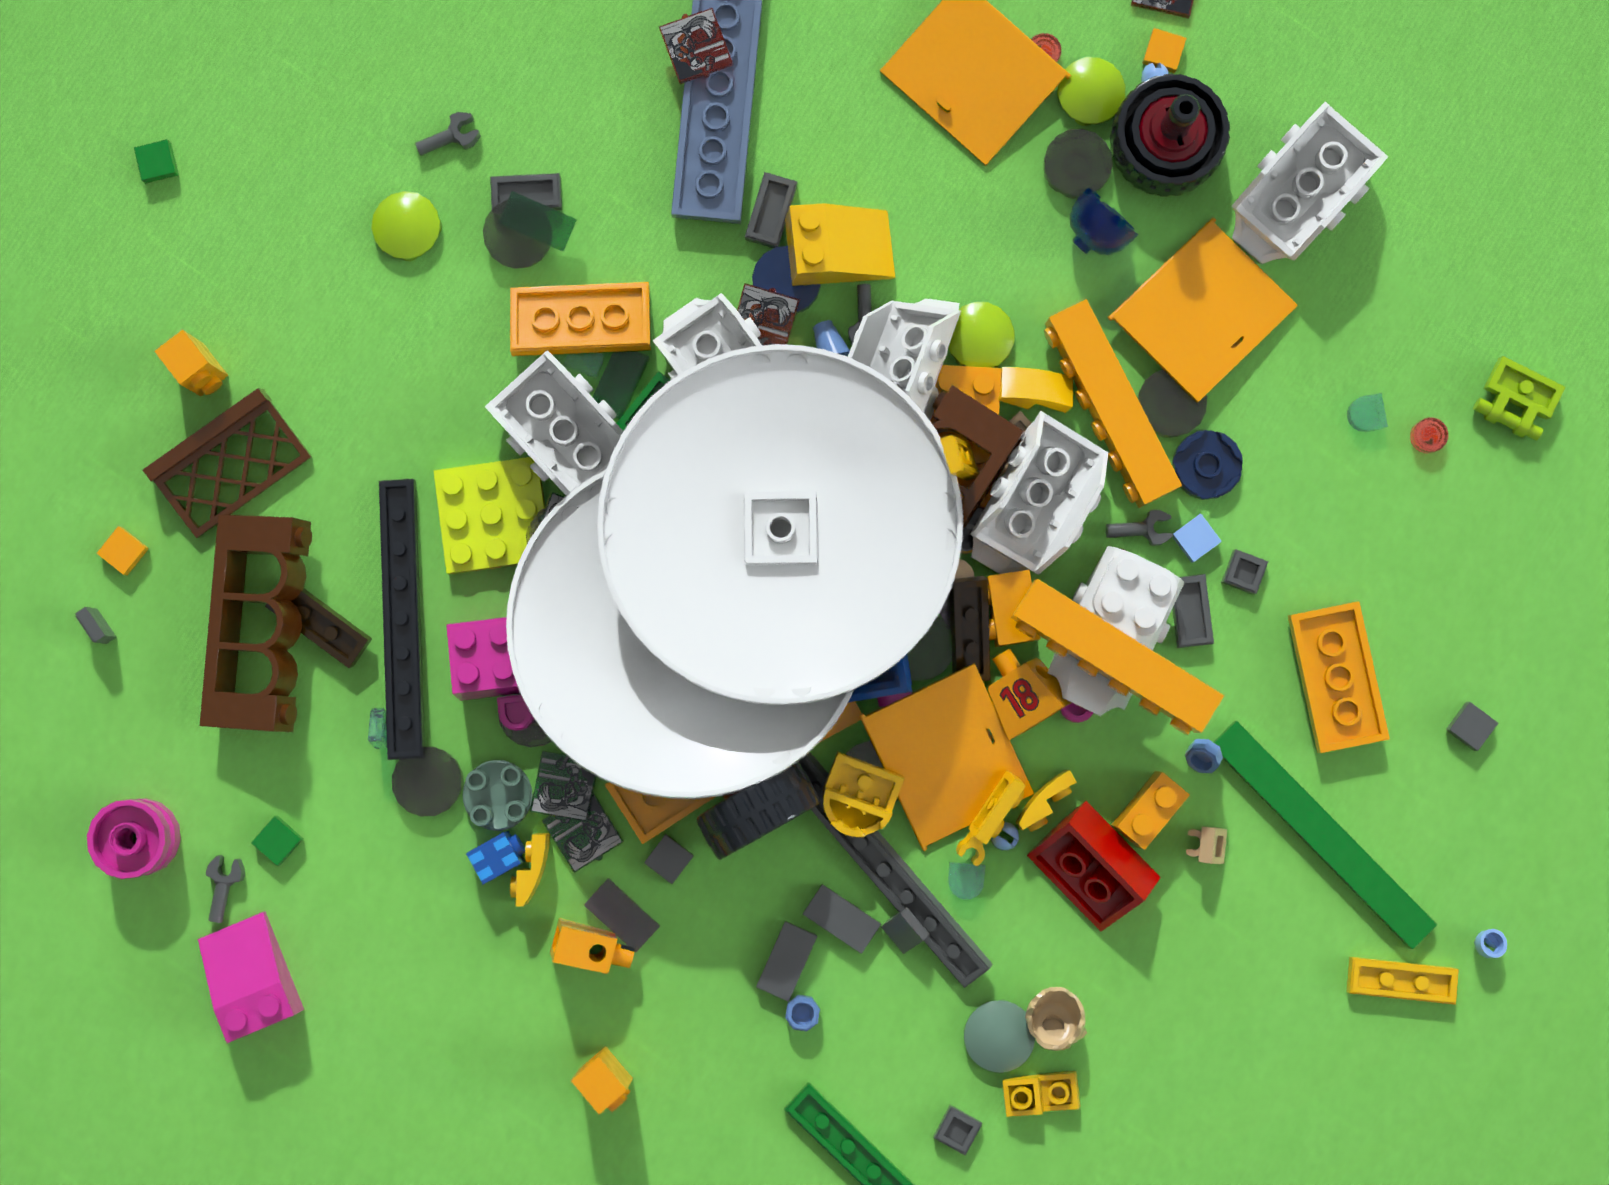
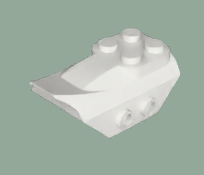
(1304, 186)
(704, 331)
(908, 345)
(557, 423)
(1040, 499)
(1134, 599)

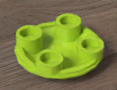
(1091, 91)
(406, 225)
(982, 336)

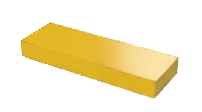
(959, 458)
(1402, 980)

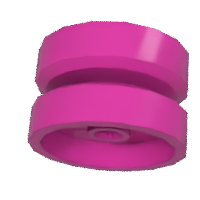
(112, 841)

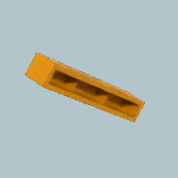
(1111, 403)
(1117, 657)

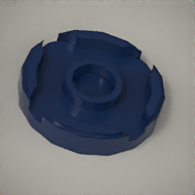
(774, 272)
(1207, 464)

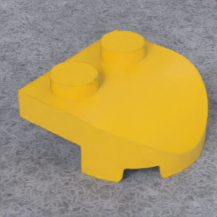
(859, 795)

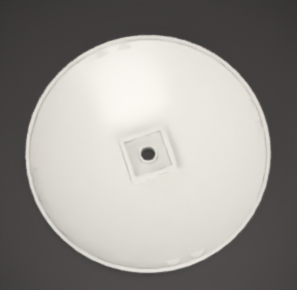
(764, 442)
(618, 703)

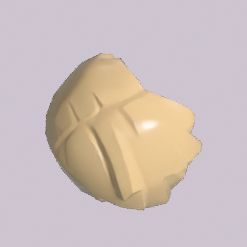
(1056, 1018)

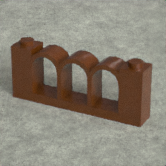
(983, 428)
(236, 537)

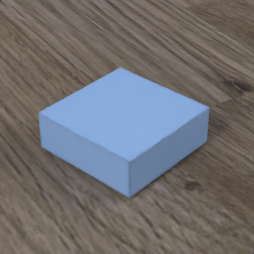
(1196, 538)

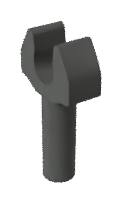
(451, 135)
(864, 307)
(1141, 528)
(223, 885)

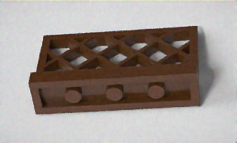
(211, 436)

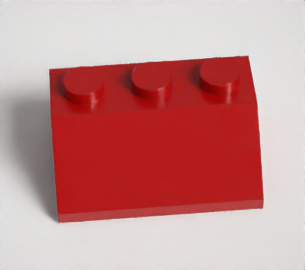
(1094, 866)

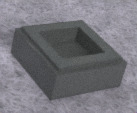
(1244, 571)
(95, 625)
(1472, 726)
(668, 859)
(905, 930)
(957, 1129)

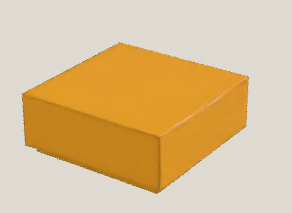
(1164, 49)
(122, 550)

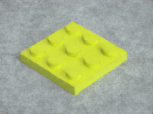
(486, 513)

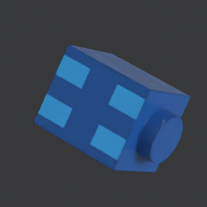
(497, 856)

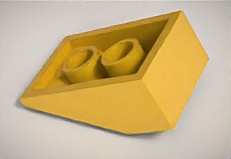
(838, 244)

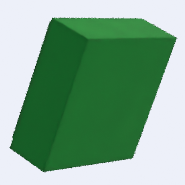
(156, 161)
(277, 840)

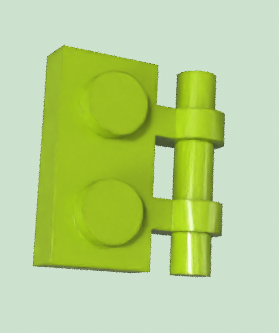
(1523, 388)

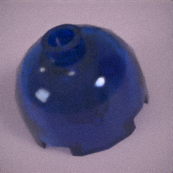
(1099, 225)

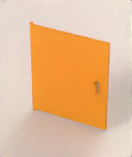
(976, 70)
(1200, 308)
(944, 752)

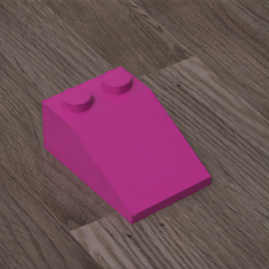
(248, 977)

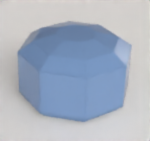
(1203, 756)
(802, 1013)

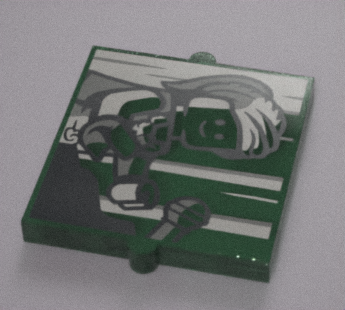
(562, 788)
(584, 841)

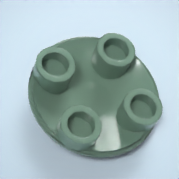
(497, 795)
(998, 1036)

